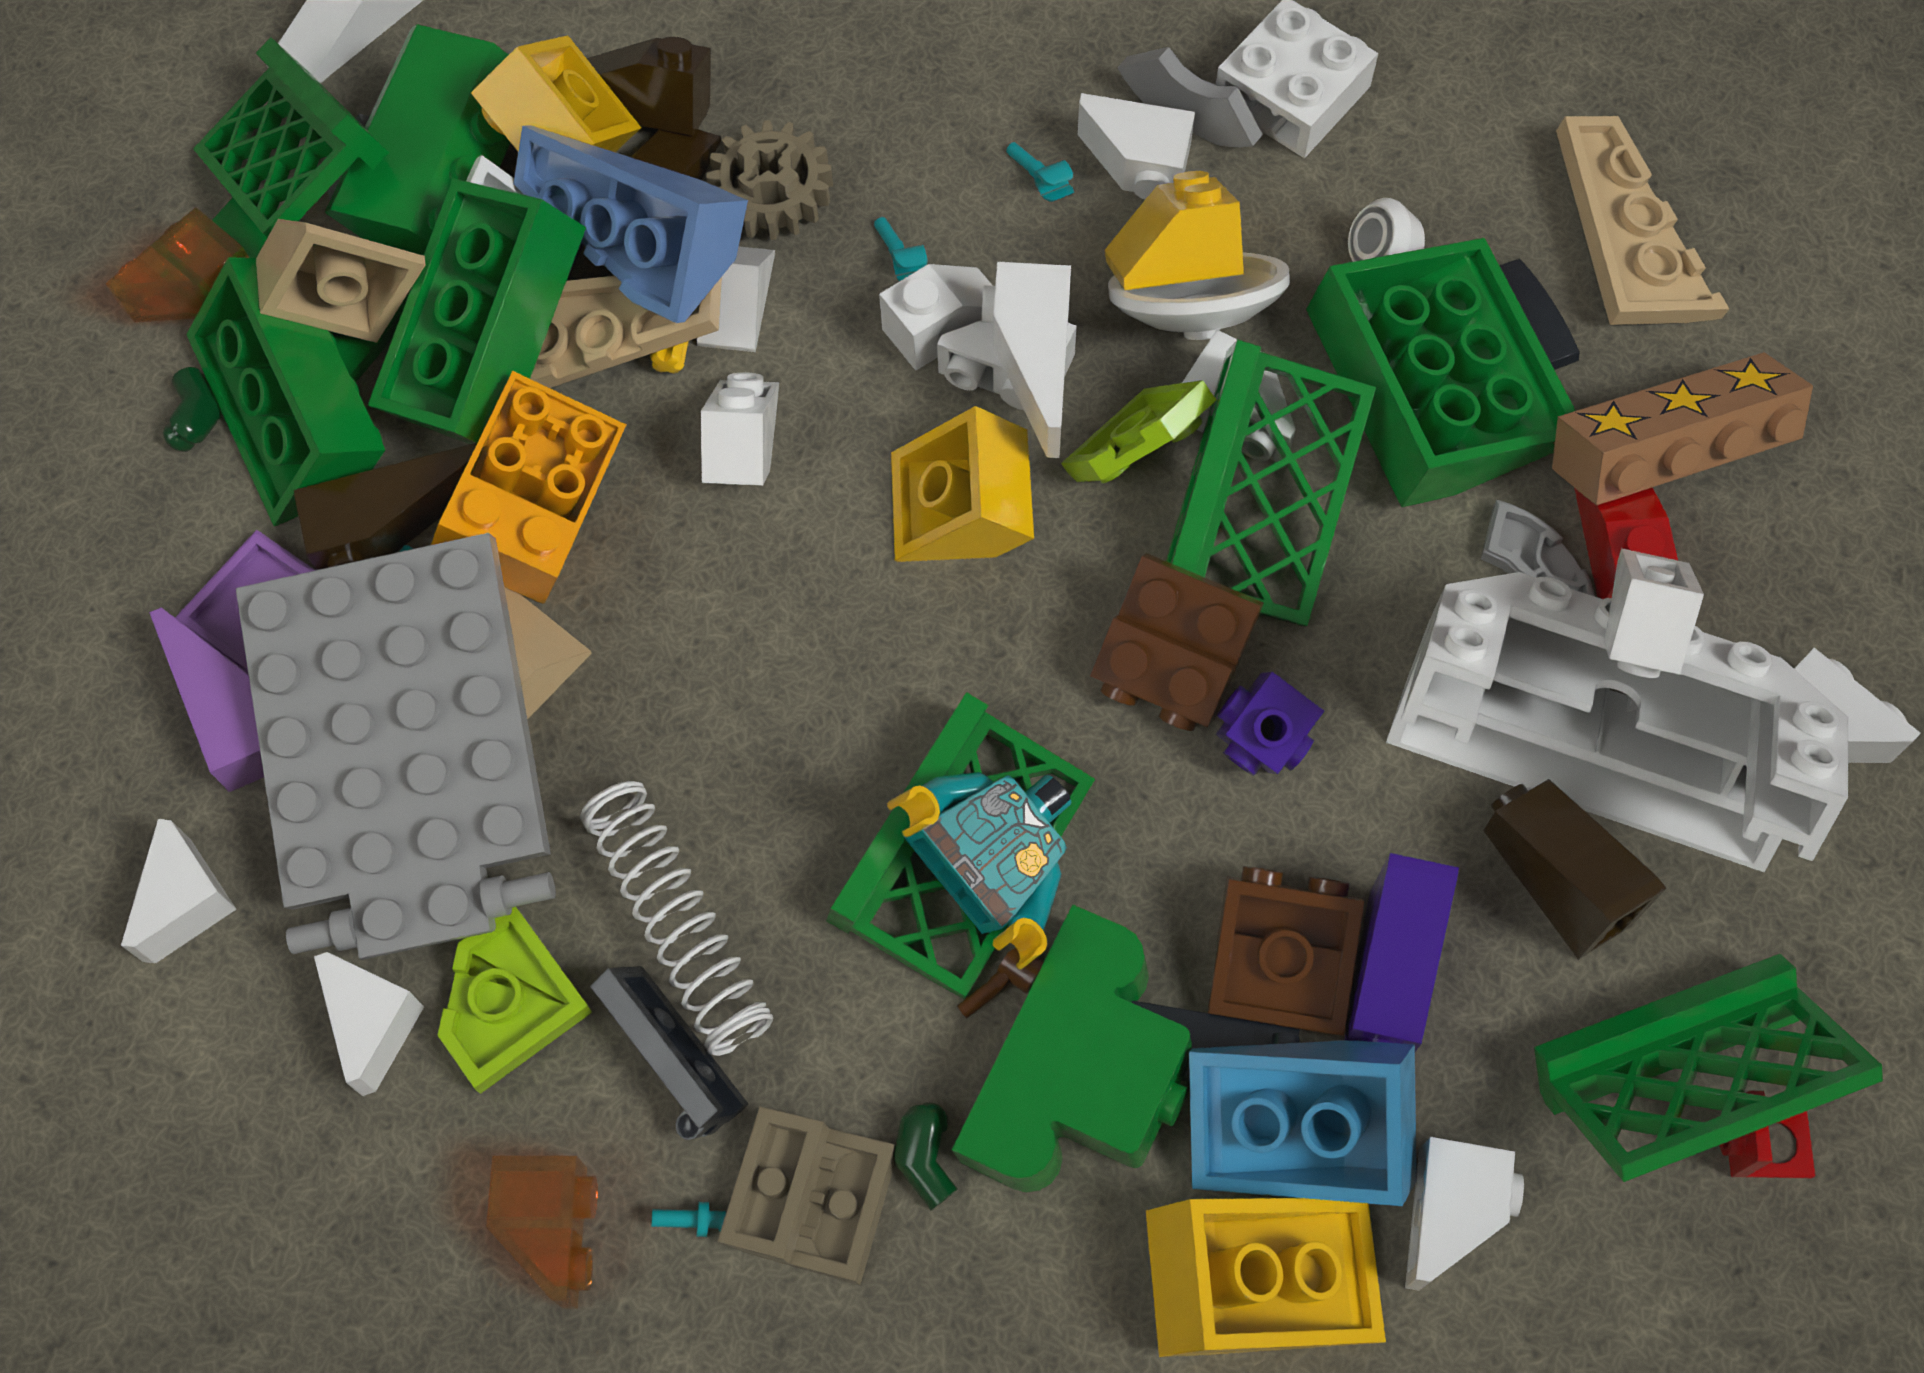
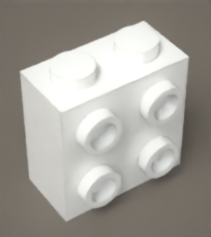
(1298, 75)

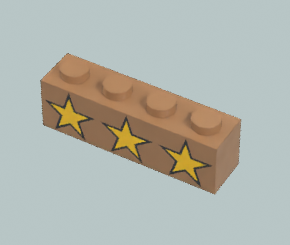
(1680, 427)

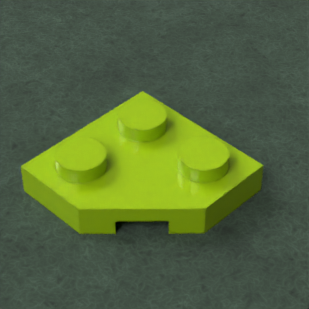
(1139, 428)
(505, 1001)

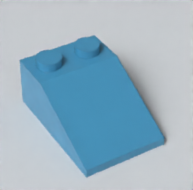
(1305, 1120)

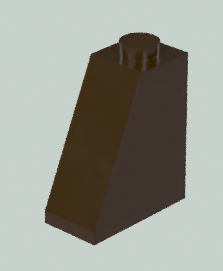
(1571, 865)

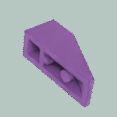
(216, 701)

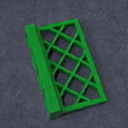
(310, 113)
(1221, 453)
(891, 853)
(1685, 1035)

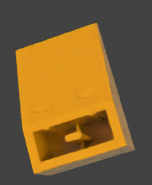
(532, 482)

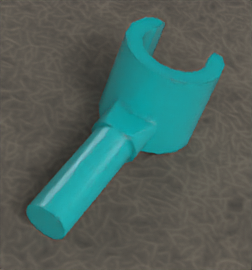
(1047, 177)
(904, 259)

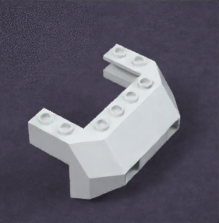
(1708, 758)

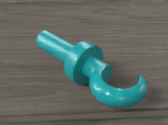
(699, 1219)

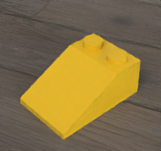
(1263, 1275)

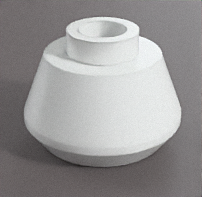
(1384, 230)

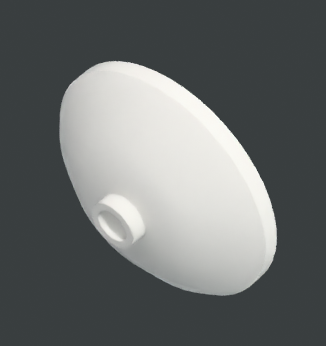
(1206, 304)

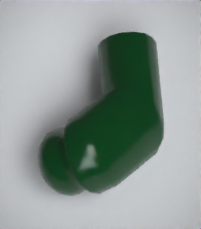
(195, 414)
(918, 1149)

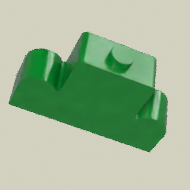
(1078, 1063)

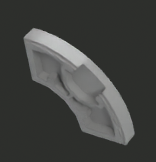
(1219, 110)
(1530, 546)

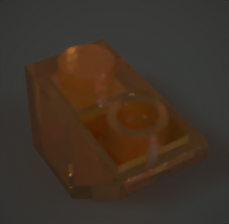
(174, 271)
(539, 1219)

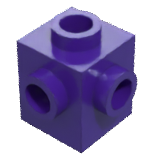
(1290, 720)

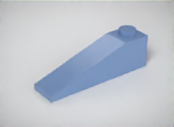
(644, 223)

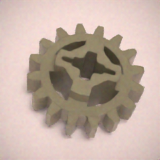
(770, 177)

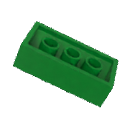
(431, 135)
(476, 308)
(280, 393)

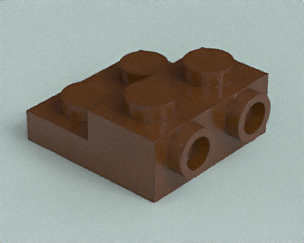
(1175, 643)
(1286, 951)

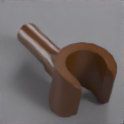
(1006, 973)

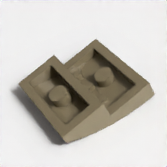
(808, 1195)

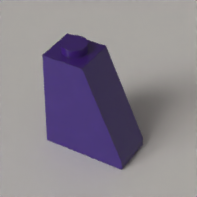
(1400, 950)

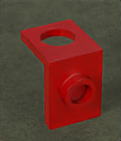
(1752, 1153)

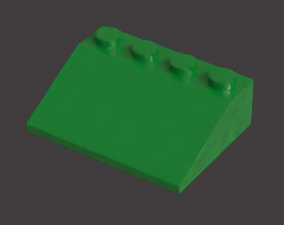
(1451, 366)

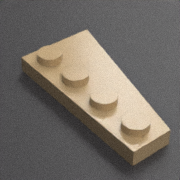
(1630, 231)
(603, 328)

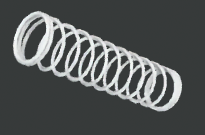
(747, 1015)

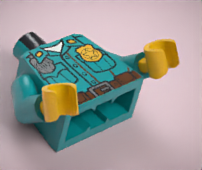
(992, 850)

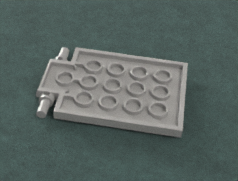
(395, 746)

